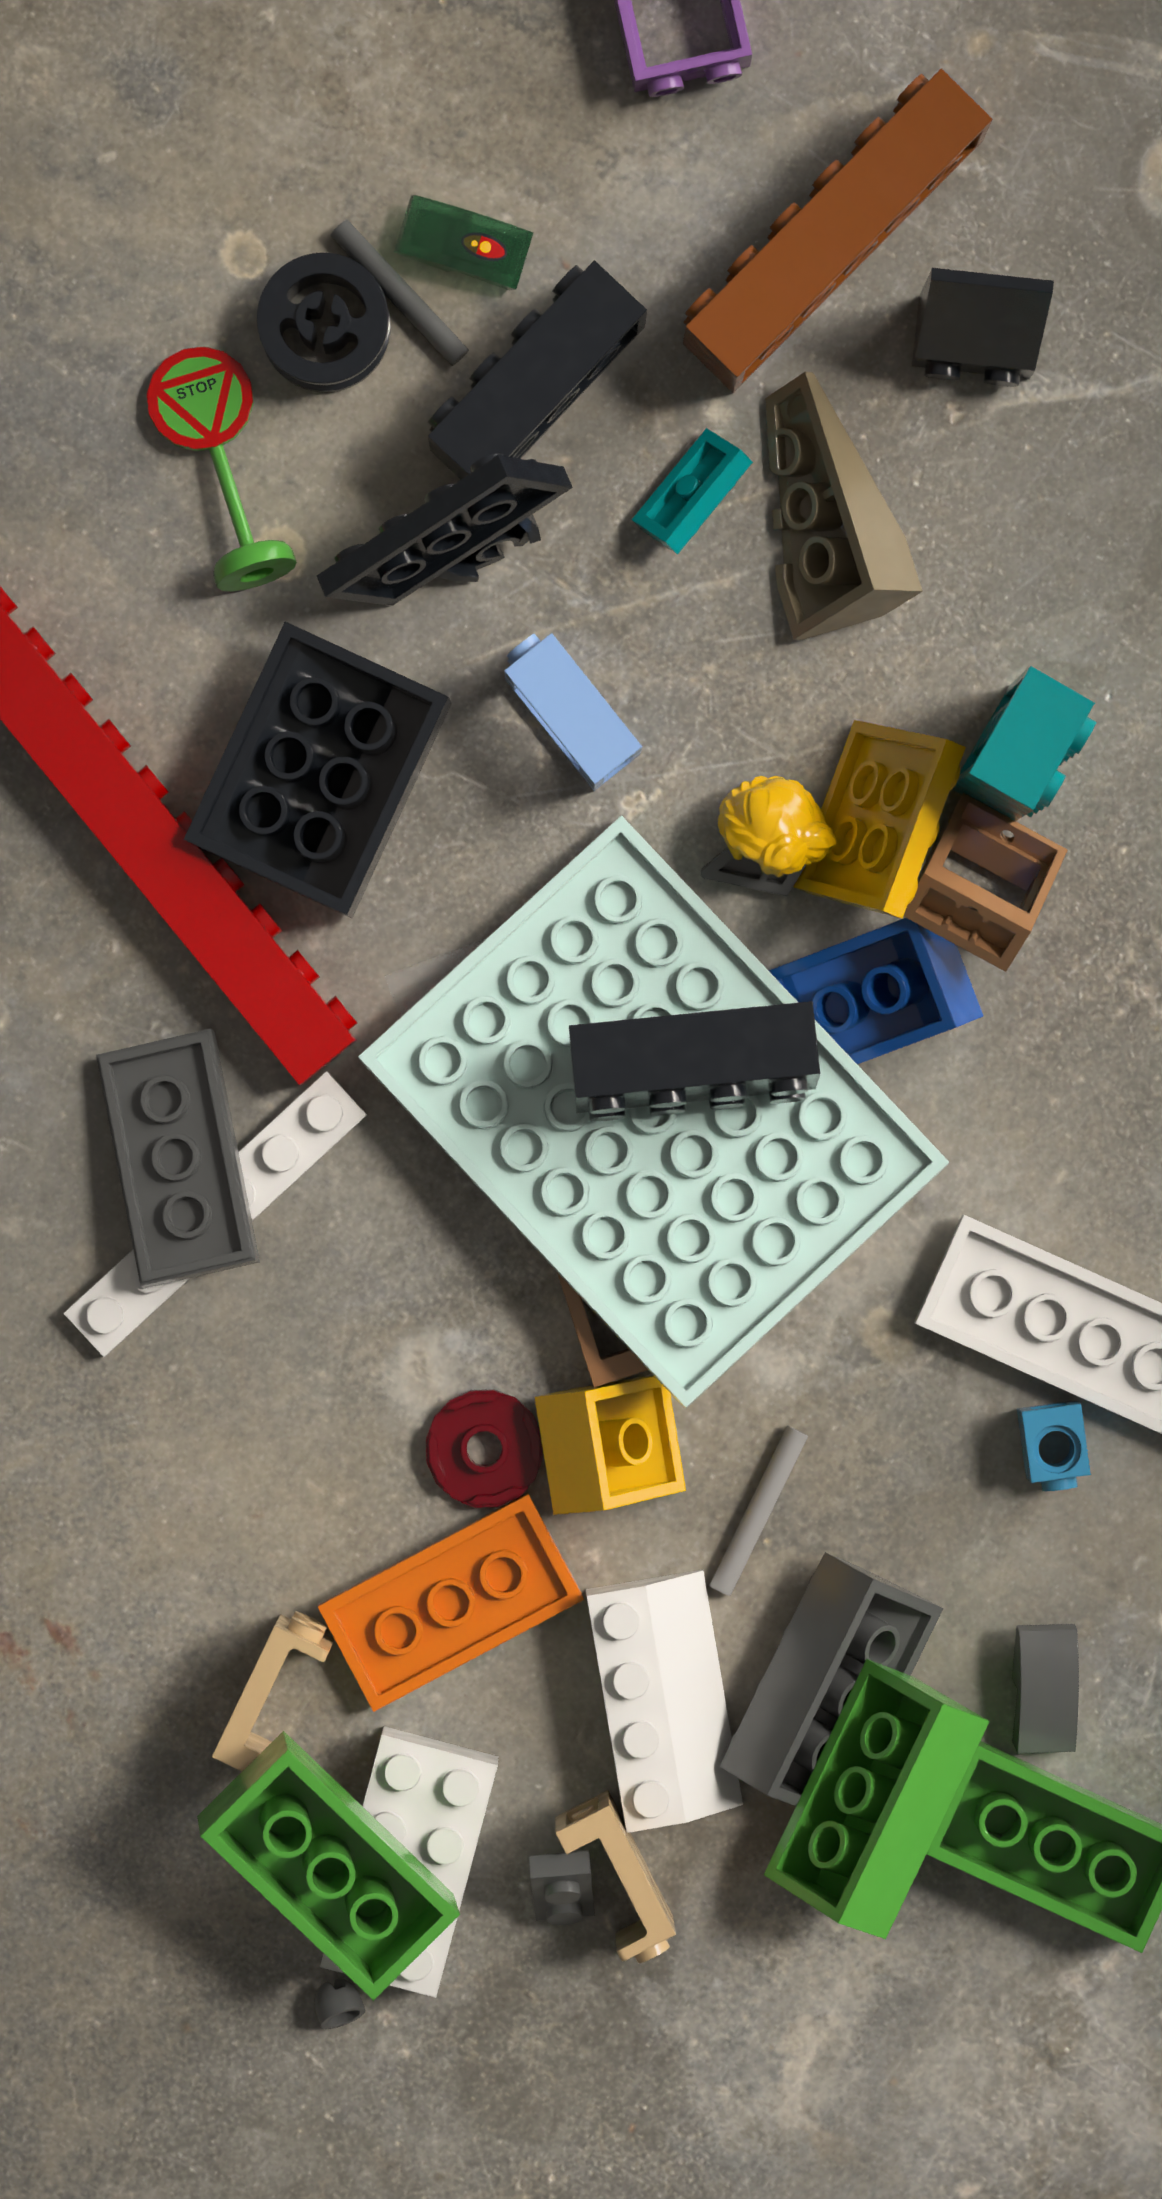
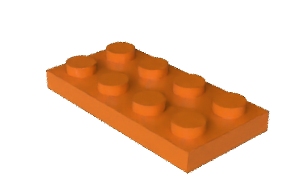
(450, 1602)

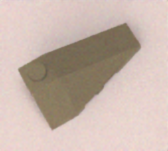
(838, 534)

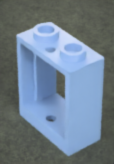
(570, 709)

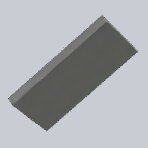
(177, 1158)

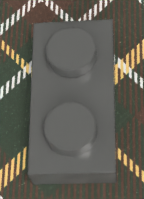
(562, 1887)

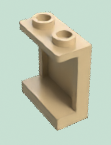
(301, 1632)
(602, 1820)

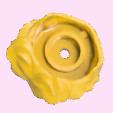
(775, 825)

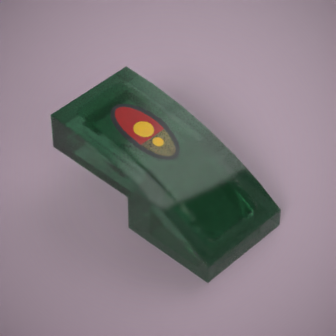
(463, 242)

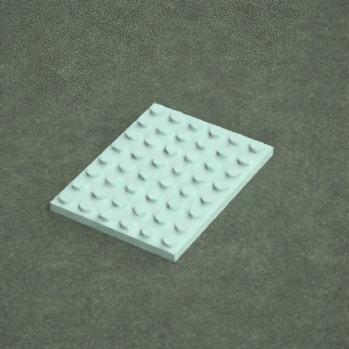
(666, 1225)

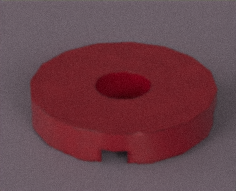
(477, 1483)

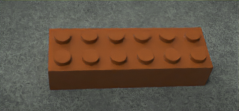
(836, 230)

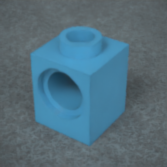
(1034, 1425)

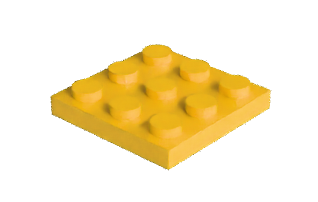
(883, 815)

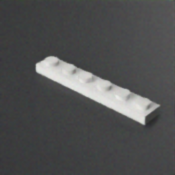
(269, 1168)

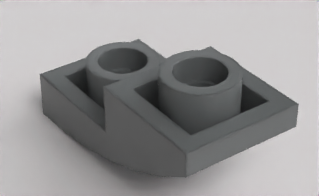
(1046, 1687)

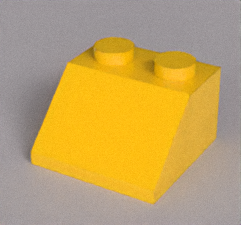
(609, 1445)

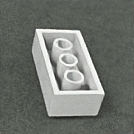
(435, 1806)

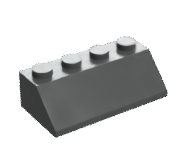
(836, 1627)

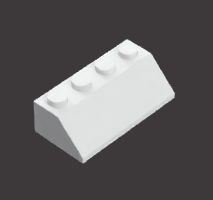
(663, 1699)

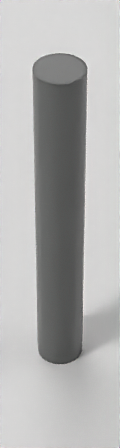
(400, 293)

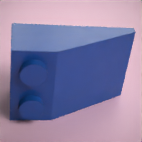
(884, 989)

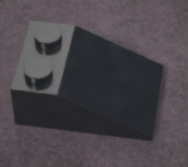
(980, 325)

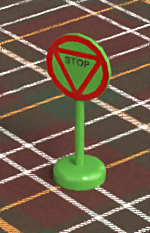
(200, 404)

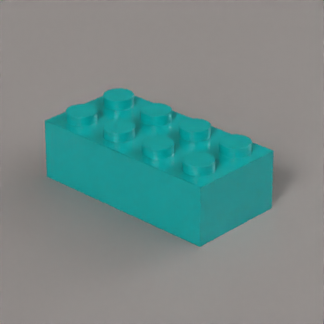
(1024, 744)

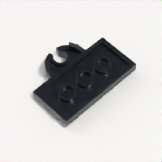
(449, 533)

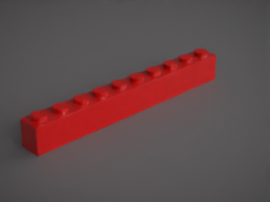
(150, 846)

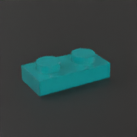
(692, 491)

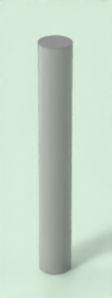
(758, 1510)

